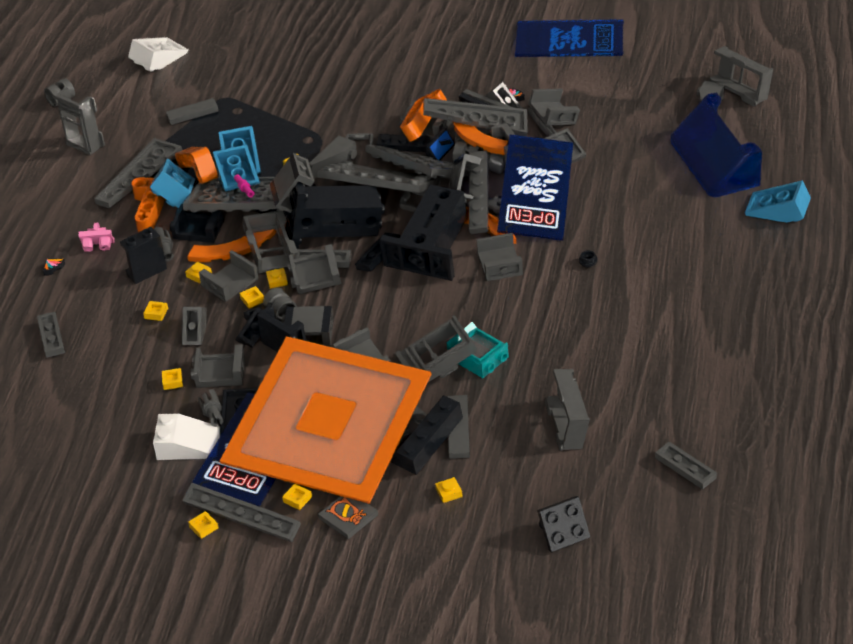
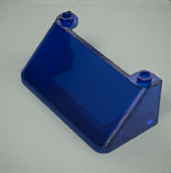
(714, 152)

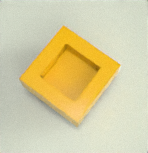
(193, 272)
(276, 278)
(252, 297)
(155, 310)
(172, 379)
(448, 490)
(297, 496)
(203, 524)

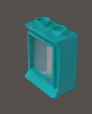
(489, 355)

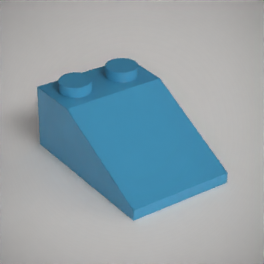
(241, 137)
(233, 162)
(172, 184)
(780, 203)

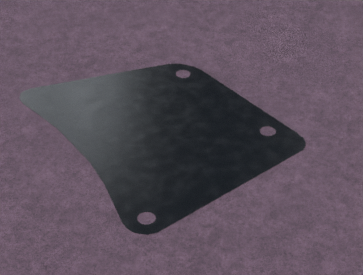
(274, 137)

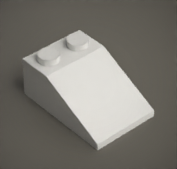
(155, 52)
(183, 437)

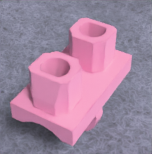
(96, 236)

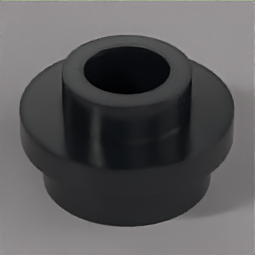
(588, 258)

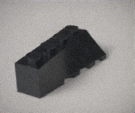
(428, 436)

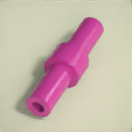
(243, 185)

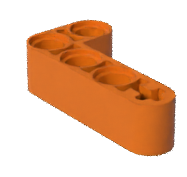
(415, 121)
(200, 160)
(150, 203)

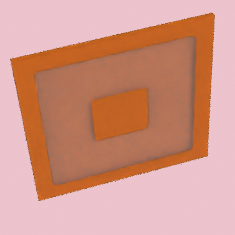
(326, 419)

